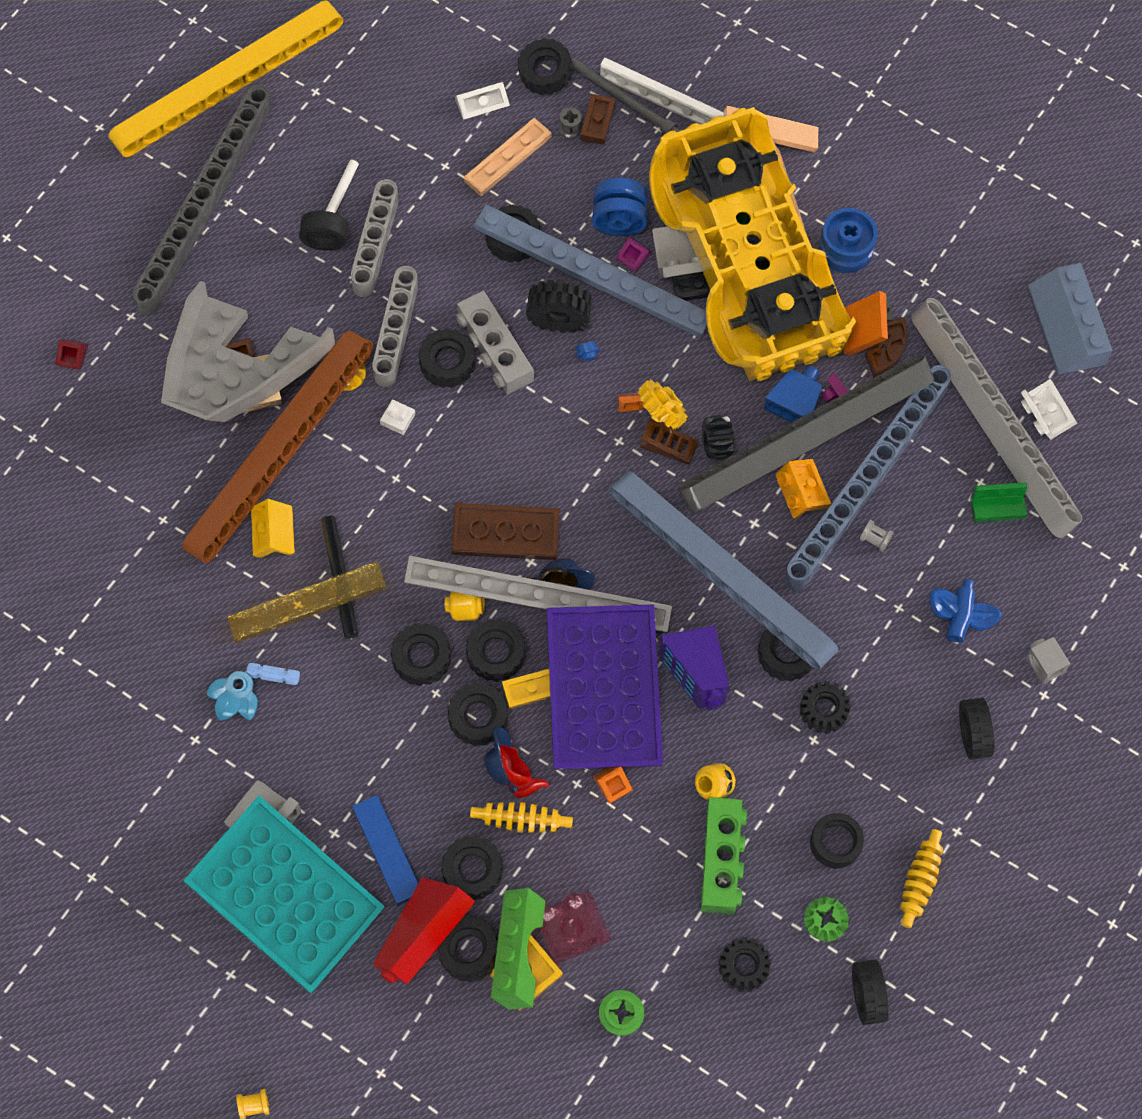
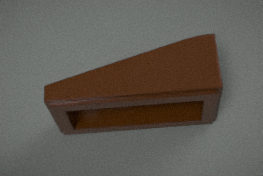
(665, 450)

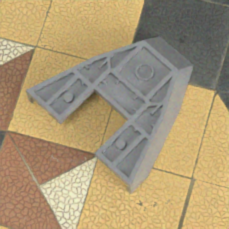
(221, 382)

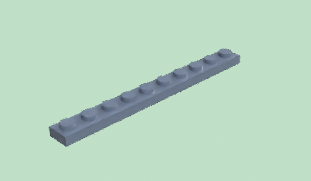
(592, 270)

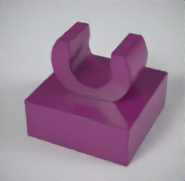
(835, 391)

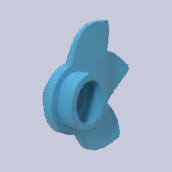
(234, 700)

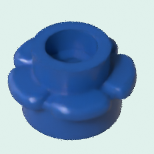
(587, 351)

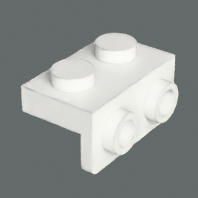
(1049, 409)

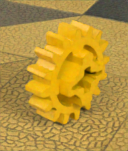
(662, 404)

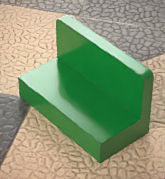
(998, 502)

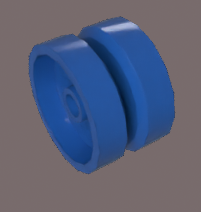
(620, 207)
(848, 240)

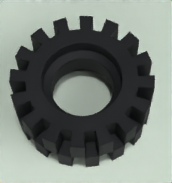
(829, 692)
(749, 948)

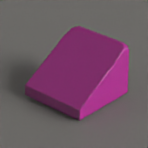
(633, 254)

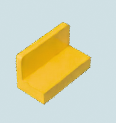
(272, 528)

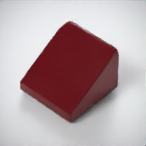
(71, 353)

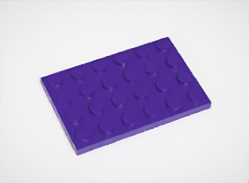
(604, 687)

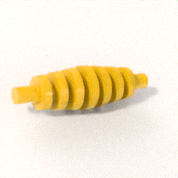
(521, 817)
(921, 878)

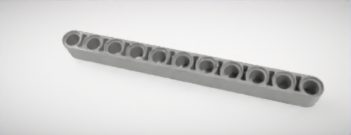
(997, 418)

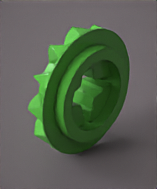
(813, 921)
(612, 1003)

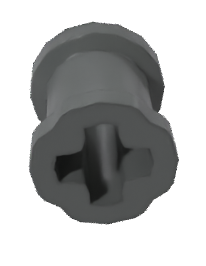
(573, 122)

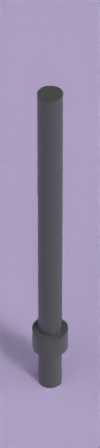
(665, 125)

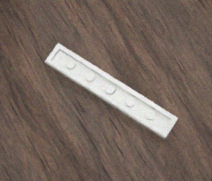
(657, 92)

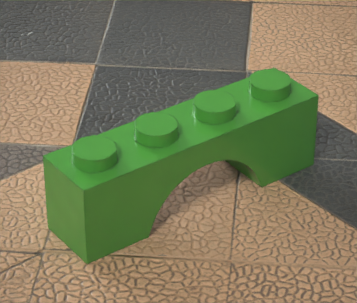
(512, 978)

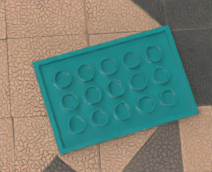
(284, 894)

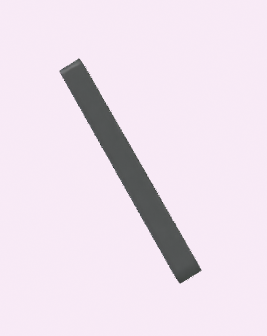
(198, 208)
(806, 433)

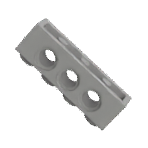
(480, 309)

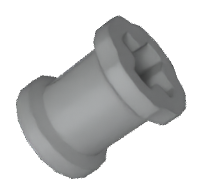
(876, 536)

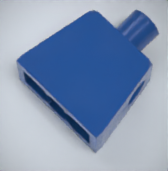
(794, 395)

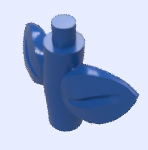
(963, 611)

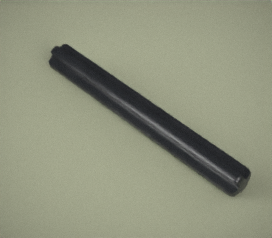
(337, 568)

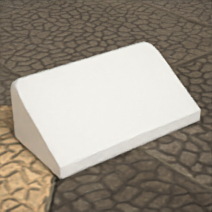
(482, 100)

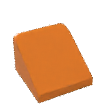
(629, 402)
(612, 783)

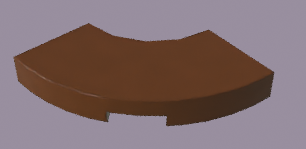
(888, 352)

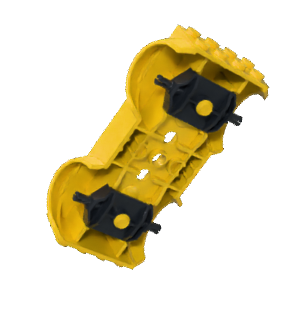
(752, 314)

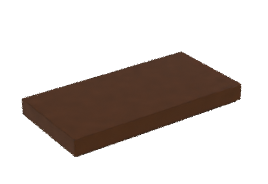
(505, 531)

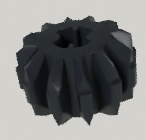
(718, 436)

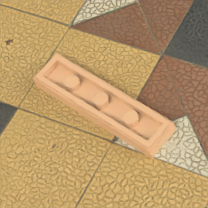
(789, 132)
(507, 157)

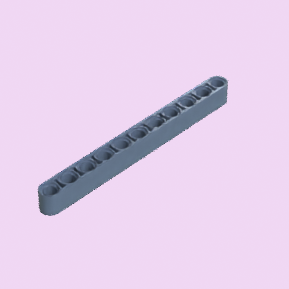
(863, 486)
(724, 570)

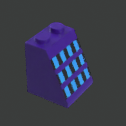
(697, 665)

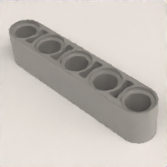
(374, 247)
(395, 336)

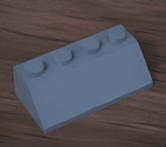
(1070, 319)

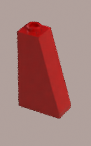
(421, 929)

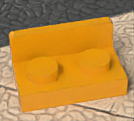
(802, 487)

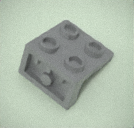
(674, 253)
(287, 808)

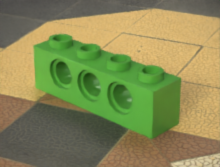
(714, 898)

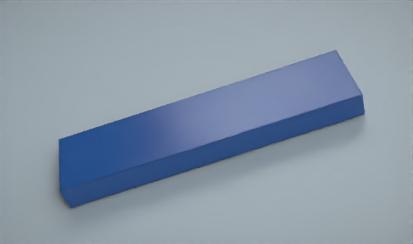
(386, 849)

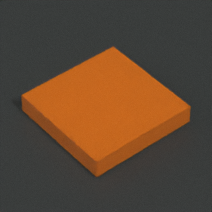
(870, 323)

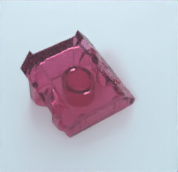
(573, 927)

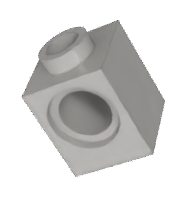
(1047, 659)

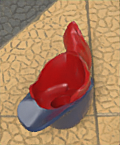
(508, 769)

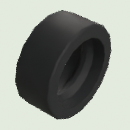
(323, 230)
(840, 820)

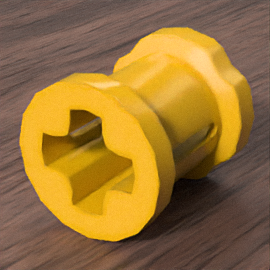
(253, 1104)

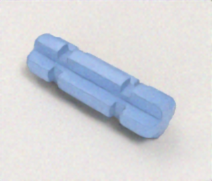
(273, 673)

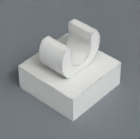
(397, 417)

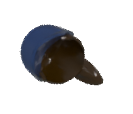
(566, 572)

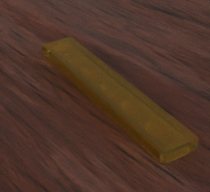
(306, 602)

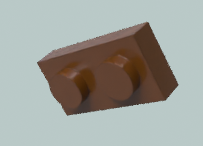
(597, 119)

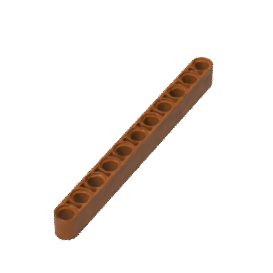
(277, 447)

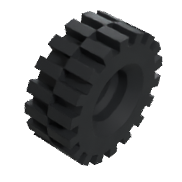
(559, 306)

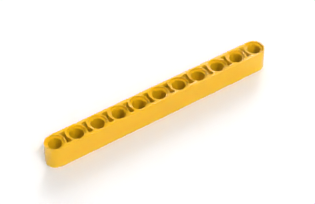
(225, 78)

